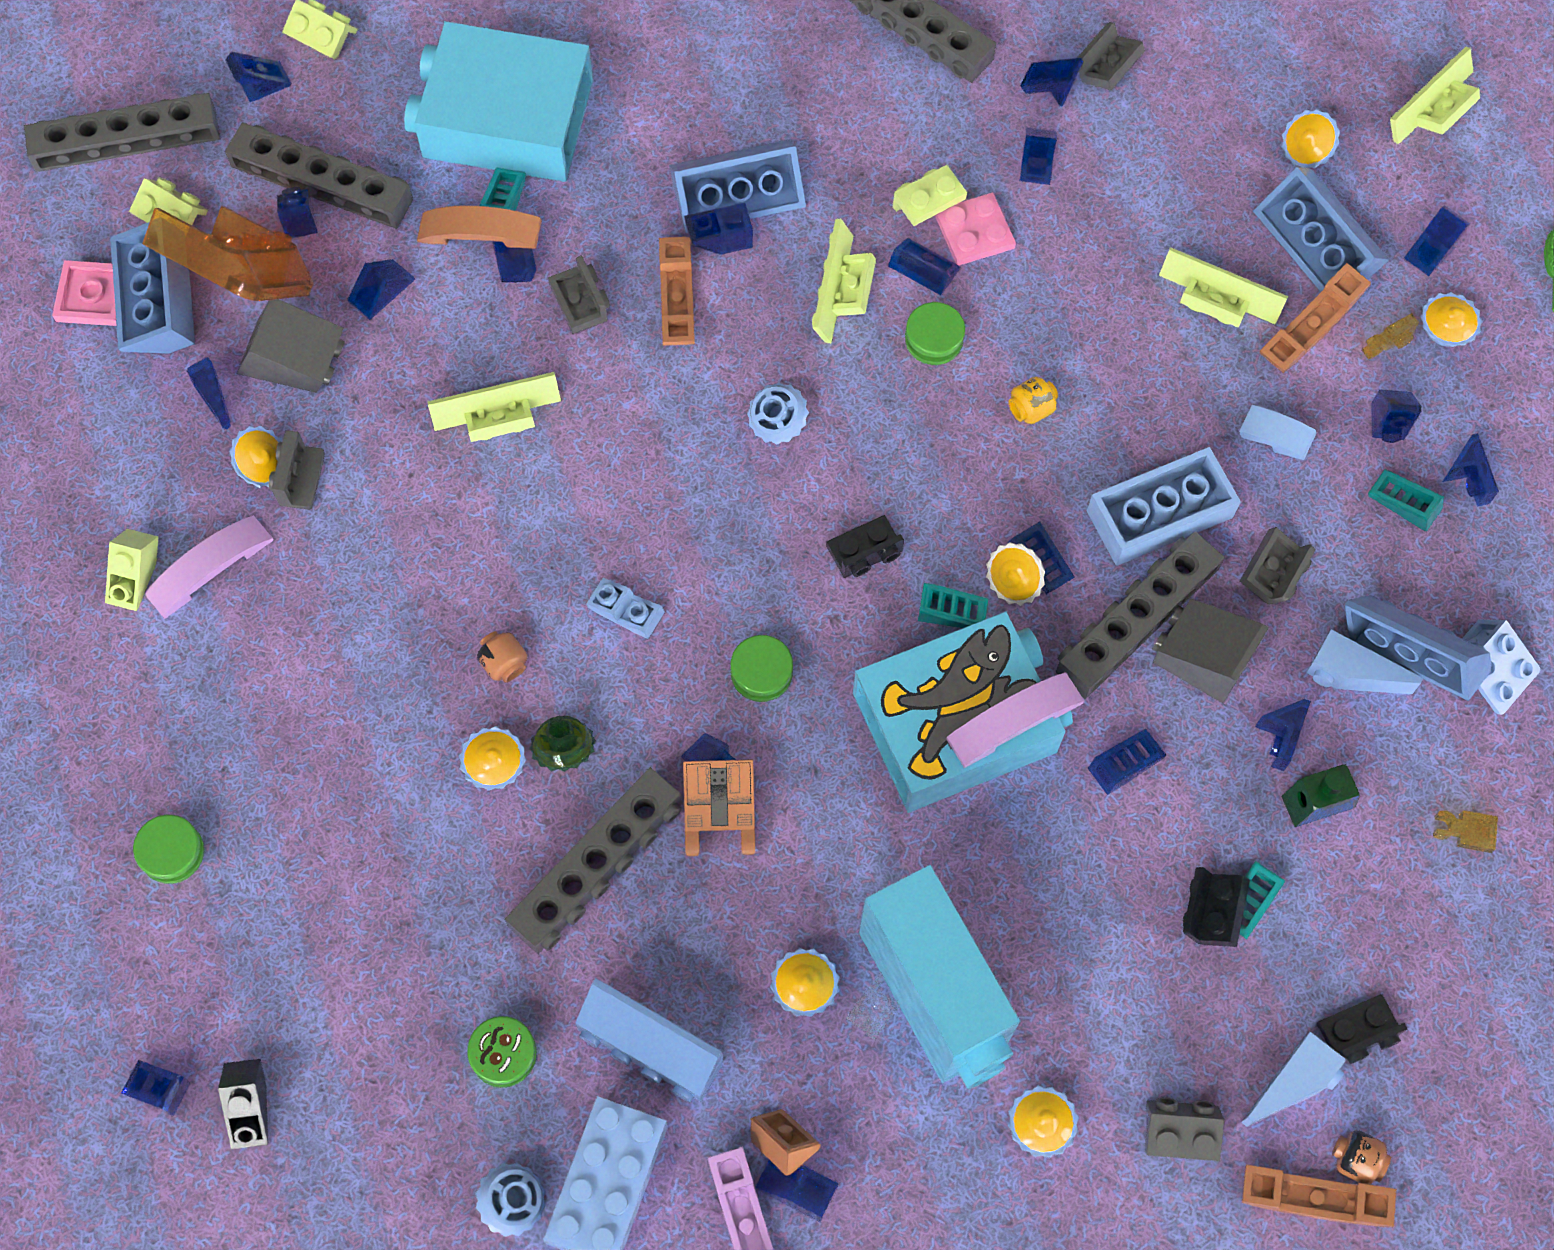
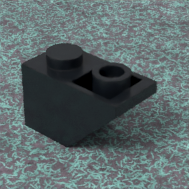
(244, 1103)

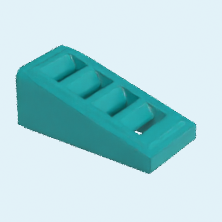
(511, 200)
(1412, 514)
(943, 594)
(1270, 878)

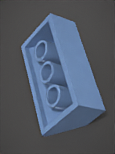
(760, 176)
(1317, 229)
(150, 297)
(1418, 645)
(649, 1041)

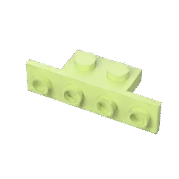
(1439, 101)
(844, 282)
(1220, 291)
(495, 408)

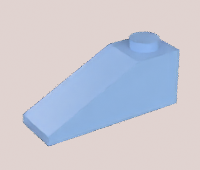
(1354, 667)
(1303, 1075)

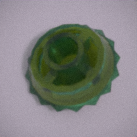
(562, 743)

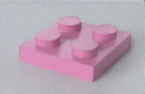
(975, 229)
(85, 294)

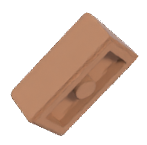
(782, 1140)

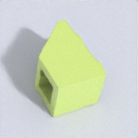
(130, 568)

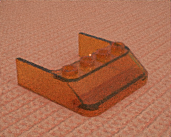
(235, 255)

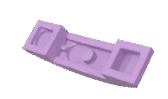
(205, 562)
(1014, 716)
(739, 1201)

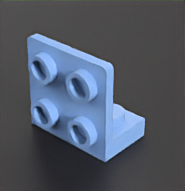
(1510, 663)

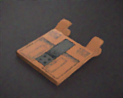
(719, 798)

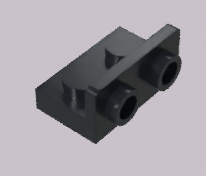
(865, 546)
(1215, 908)
(1362, 1028)

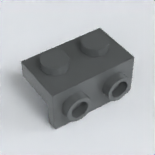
(1108, 58)
(579, 296)
(296, 472)
(1276, 567)
(1184, 1129)

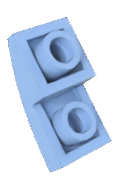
(1279, 431)
(625, 608)

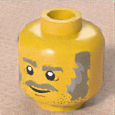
(1033, 400)

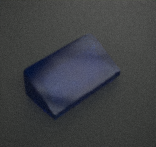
(514, 263)
(923, 266)

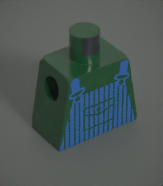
(1326, 795)

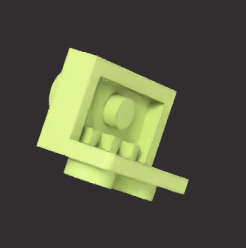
(318, 28)
(162, 195)
(929, 195)

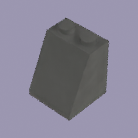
(292, 347)
(1208, 647)

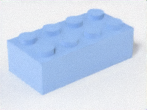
(1163, 506)
(606, 1179)

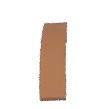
(479, 223)
(676, 291)
(1316, 319)
(1319, 1198)

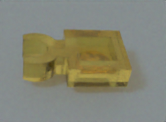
(1396, 334)
(1472, 830)

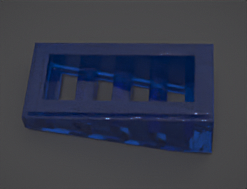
(207, 385)
(1044, 541)
(1110, 774)

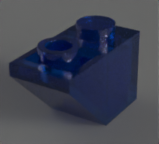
(296, 212)
(721, 229)
(1393, 414)
(801, 1190)

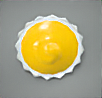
(1015, 573)

